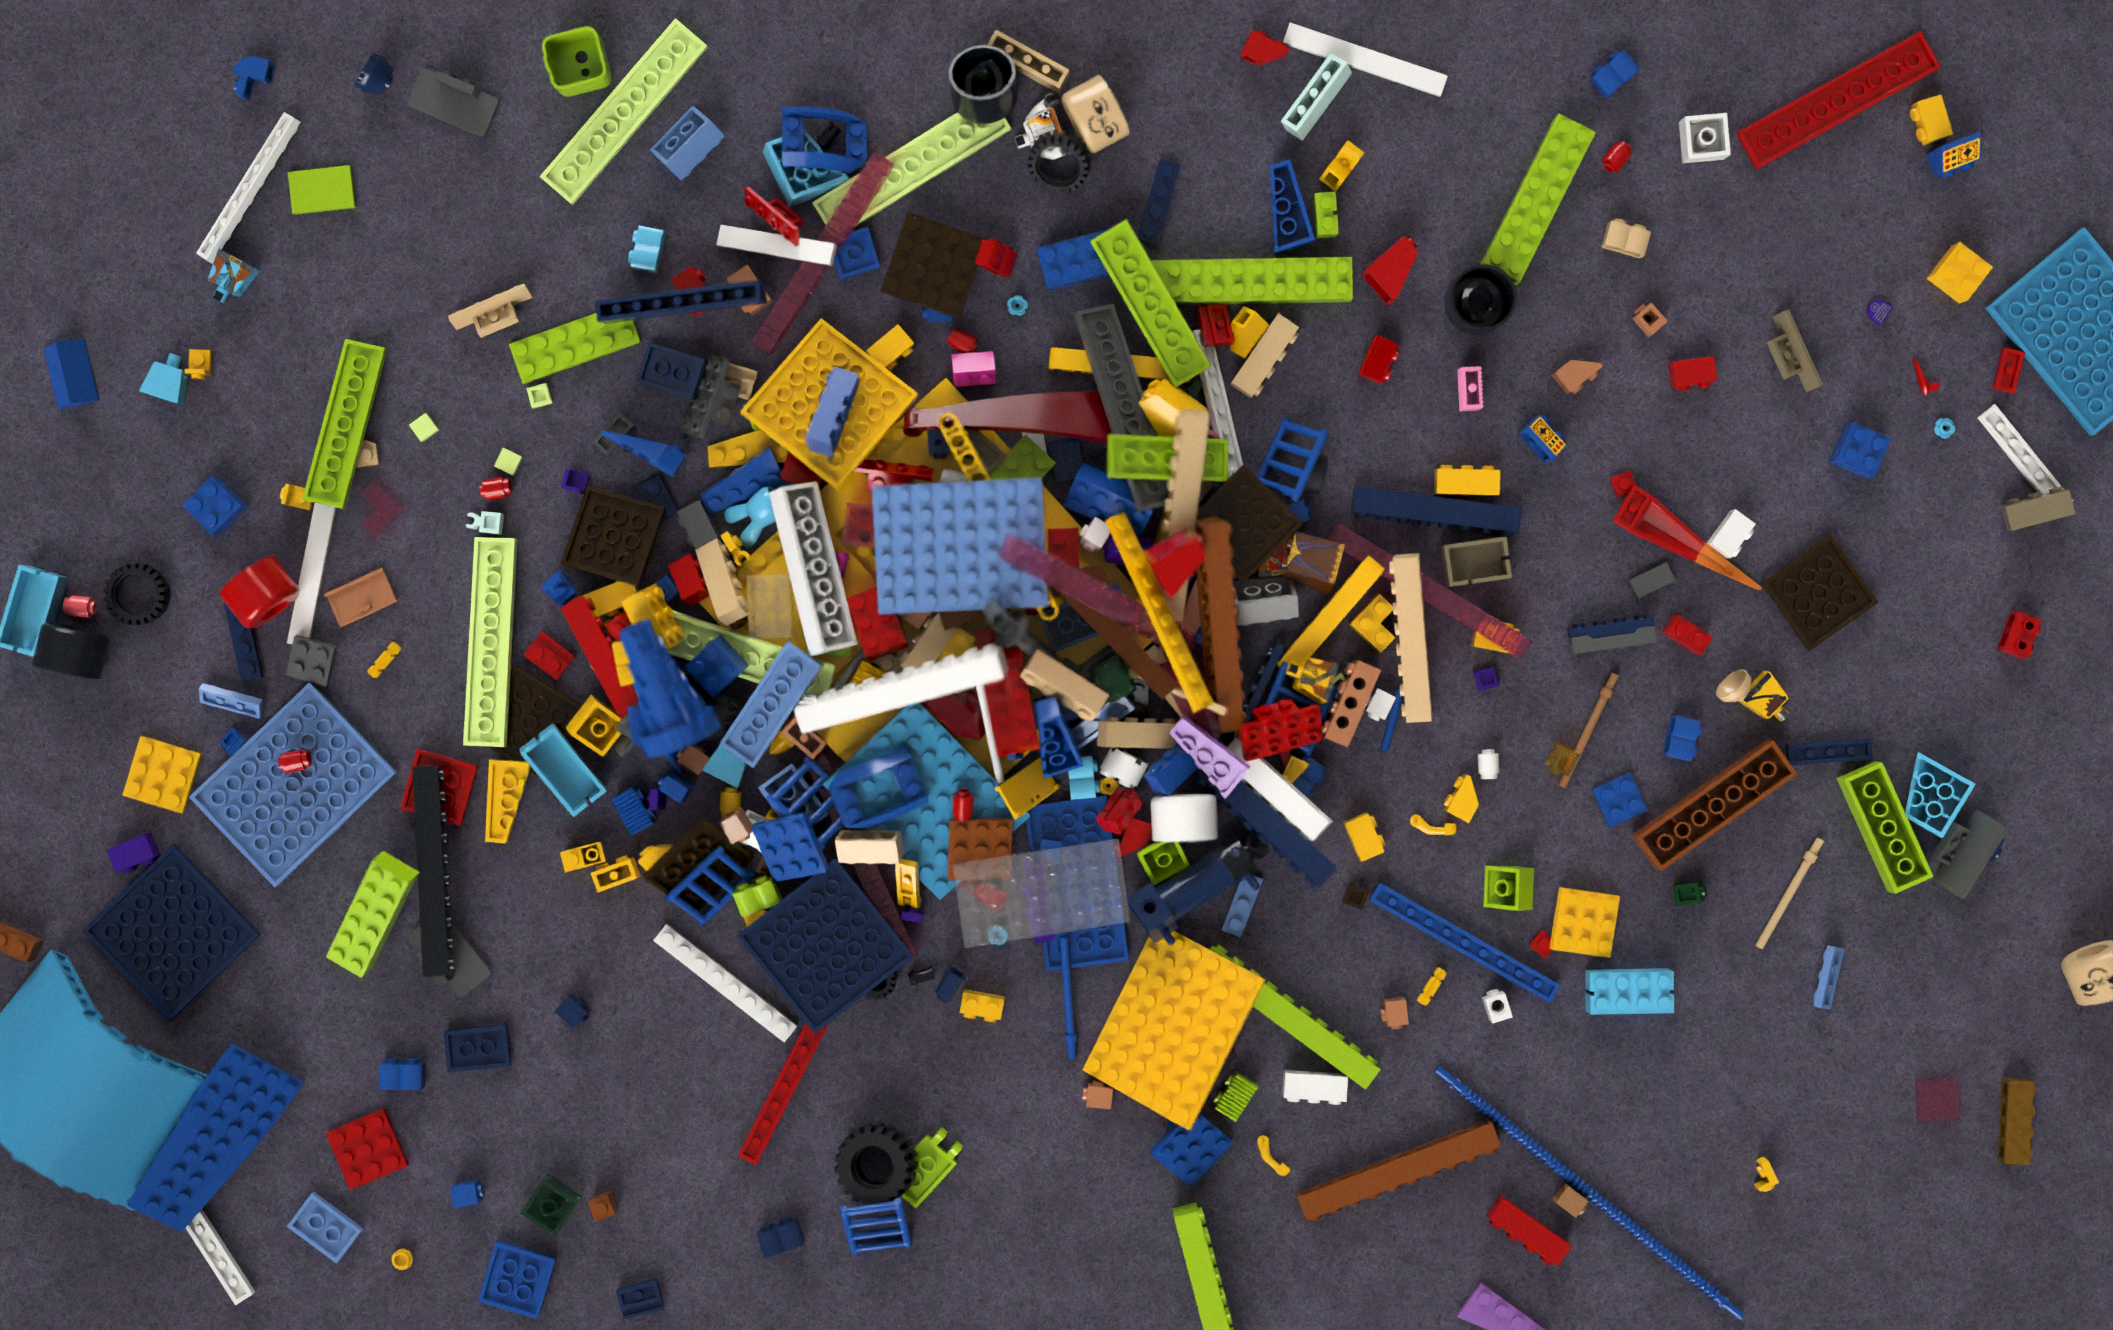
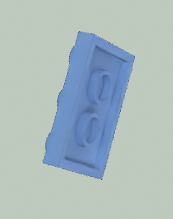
(325, 1227)

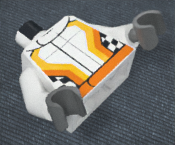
(1037, 123)

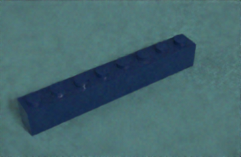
(681, 302)
(1436, 510)
(1274, 830)

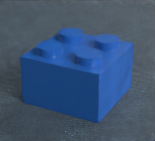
(1860, 450)
(215, 506)
(716, 666)

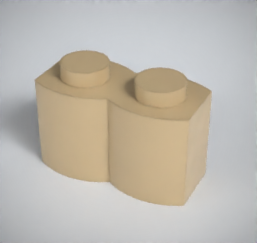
(1626, 238)

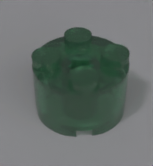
(1114, 678)

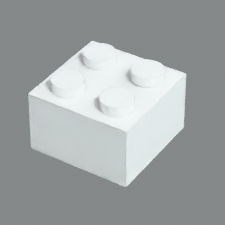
(1704, 138)

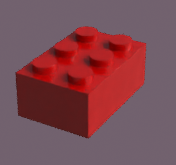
(877, 632)

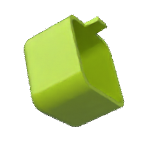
(565, 71)

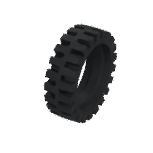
(1066, 142)
(112, 594)

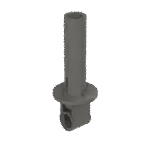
(1012, 630)

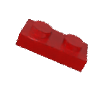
(2008, 370)

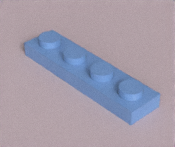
(1088, 730)

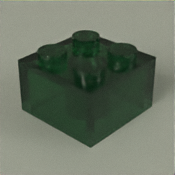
(551, 1205)

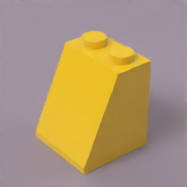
(1162, 405)

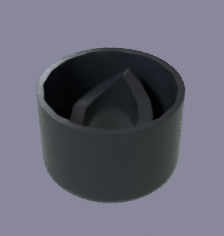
(980, 68)
(1495, 284)
(71, 650)

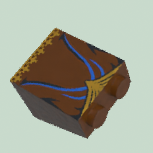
(1312, 561)

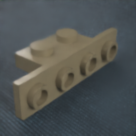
(1792, 353)

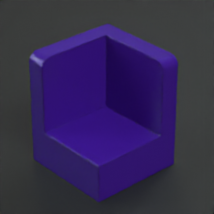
(575, 481)

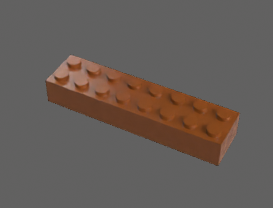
(1714, 804)

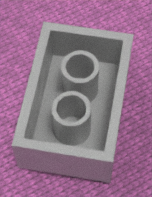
(1265, 600)

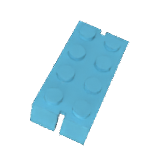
(32, 602)
(563, 769)
(1629, 991)

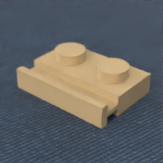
(743, 377)

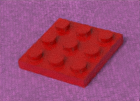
(457, 784)
(367, 1149)

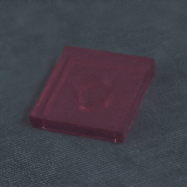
(1937, 1100)

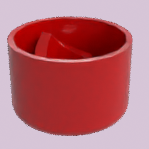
(260, 592)

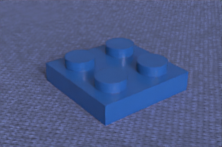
(857, 255)
(1619, 800)

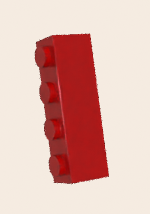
(1528, 1230)

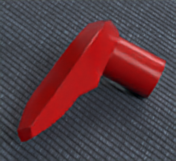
(1923, 383)

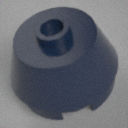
(375, 75)

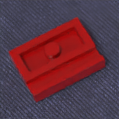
(1215, 325)
(1064, 545)
(549, 655)

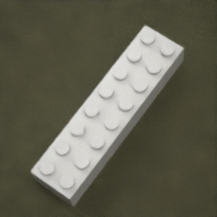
(813, 568)

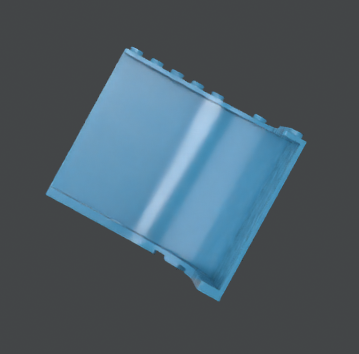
(77, 1093)

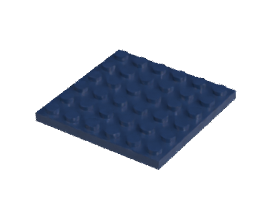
(171, 932)
(825, 945)

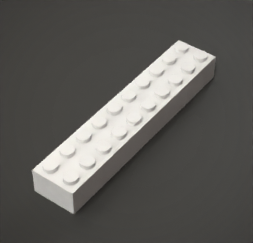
(901, 688)

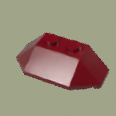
(959, 712)

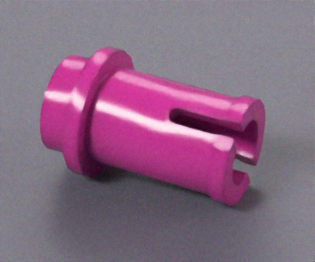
(842, 559)

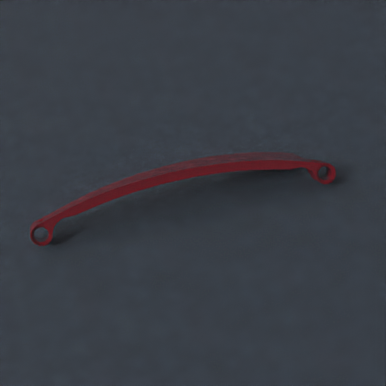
(1057, 414)

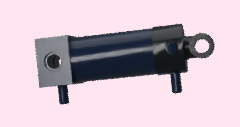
(1195, 885)

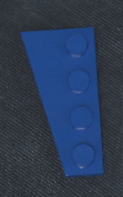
(744, 482)

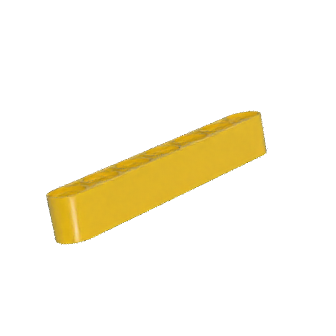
(1077, 360)
(1333, 612)

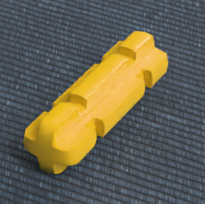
(384, 659)
(1432, 986)

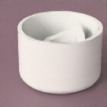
(1184, 817)

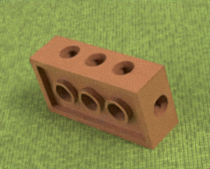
(1368, 676)

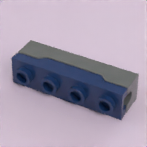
(1611, 635)

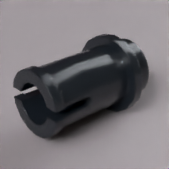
(827, 136)
(921, 976)

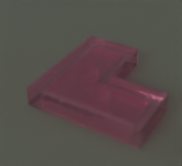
(385, 509)

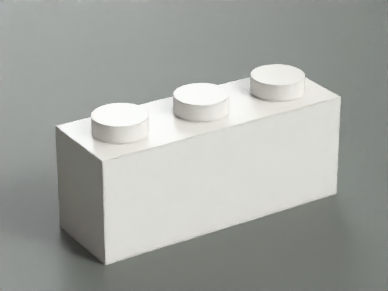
(1315, 1086)

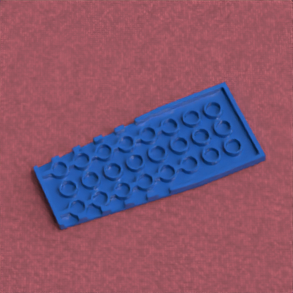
(213, 1136)

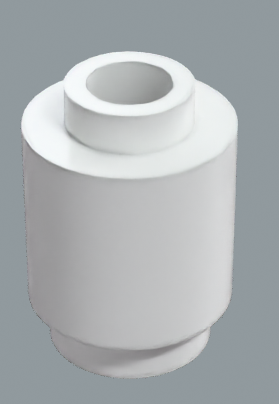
(952, 476)
(1488, 764)

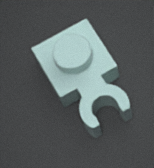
(487, 523)

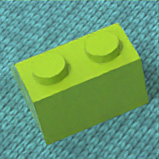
(1162, 860)
(1509, 887)

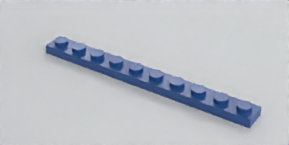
(1464, 942)

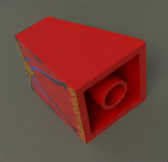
(1175, 560)

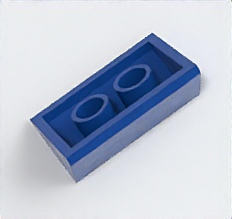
(71, 373)

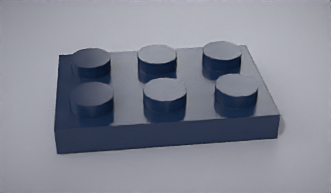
(671, 371)
(477, 1048)

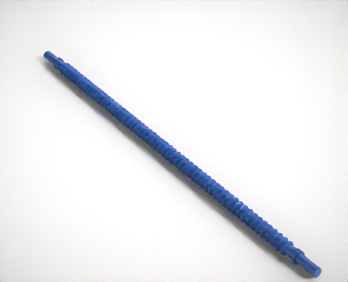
(1723, 1302)

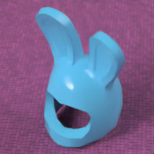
(758, 509)

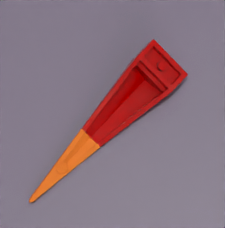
(1653, 522)

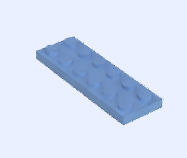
(771, 704)

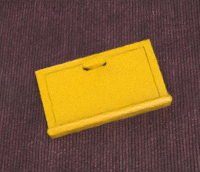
(1022, 788)

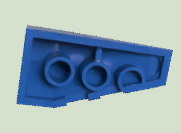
(660, 455)

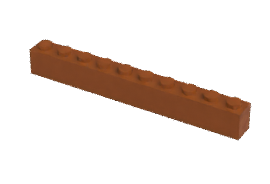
(1398, 1170)

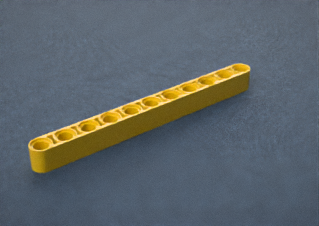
(971, 471)

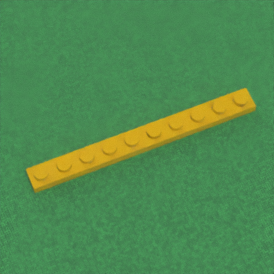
(1159, 612)

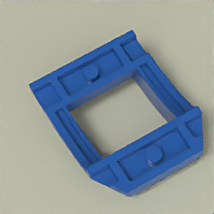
(793, 140)
(905, 776)

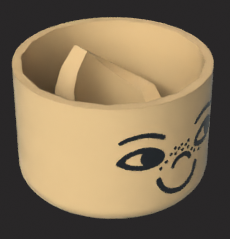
(1095, 114)
(2090, 973)

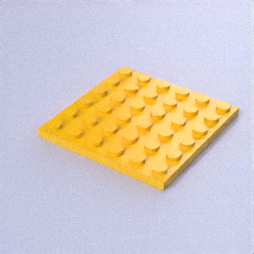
(792, 395)

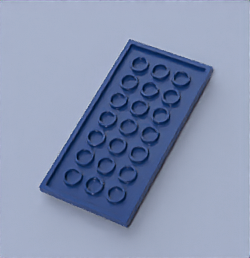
(1075, 824)

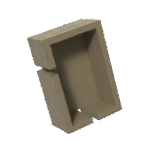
(1475, 561)

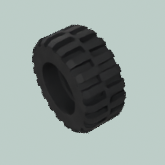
(852, 1176)

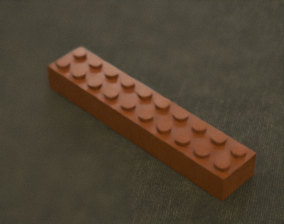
(1219, 622)

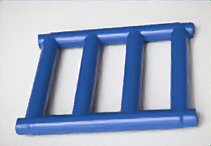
(1312, 456)
(1278, 689)
(823, 776)
(704, 867)
(899, 1217)

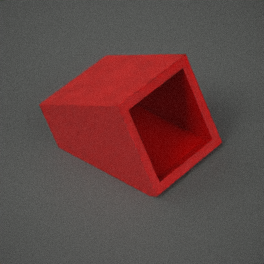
(1391, 269)

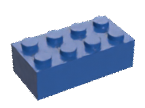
(1071, 262)
(1104, 497)

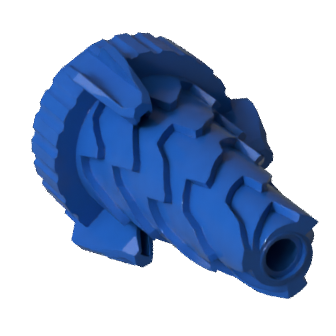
(669, 708)

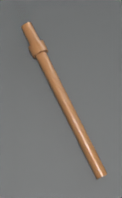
(1605, 694)

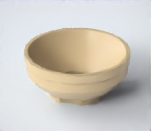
(1734, 686)

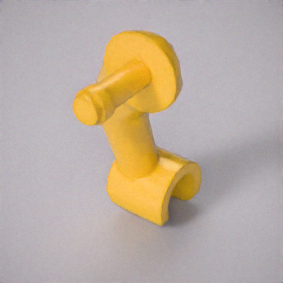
(1419, 823)
(1263, 1144)

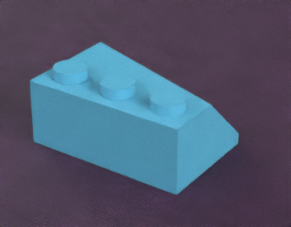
(801, 183)
(1935, 796)

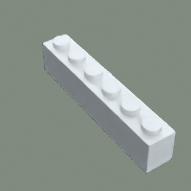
(1283, 796)

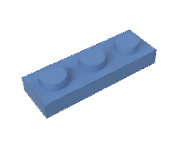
(231, 700)
(1240, 908)
(1828, 977)

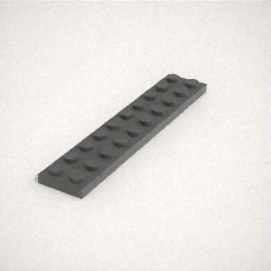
(1119, 390)

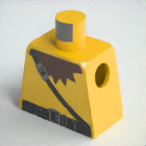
(1766, 697)

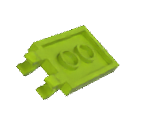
(932, 1168)

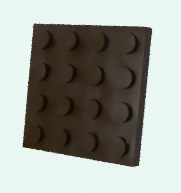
(933, 265)
(1256, 520)
(613, 536)
(1819, 592)
(531, 710)
(688, 853)

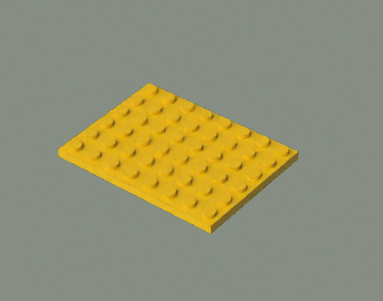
(1174, 1027)

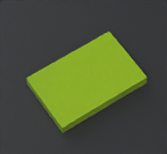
(321, 189)

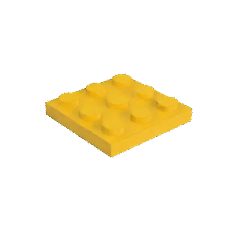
(162, 774)
(1584, 922)

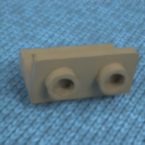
(987, 451)

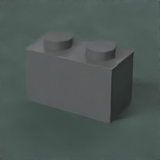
(697, 524)

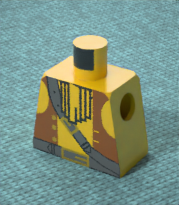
(1313, 678)

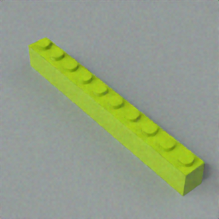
(1310, 1031)

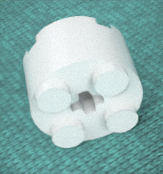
(1123, 766)

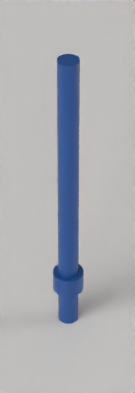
(1070, 1035)

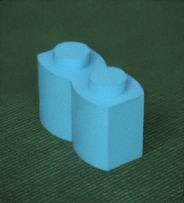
(647, 249)
(1082, 779)

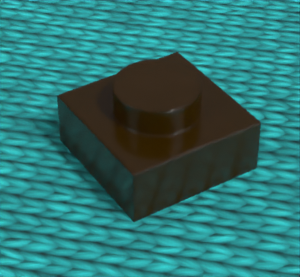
(1355, 896)

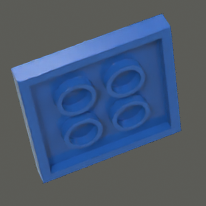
(790, 847)
(1193, 1151)
(517, 1279)

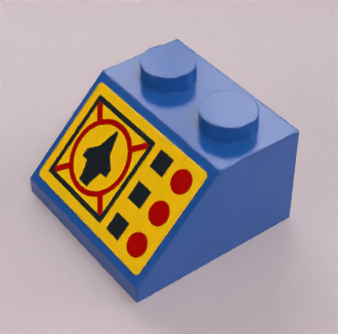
(1955, 155)
(1543, 438)

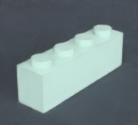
(1316, 96)

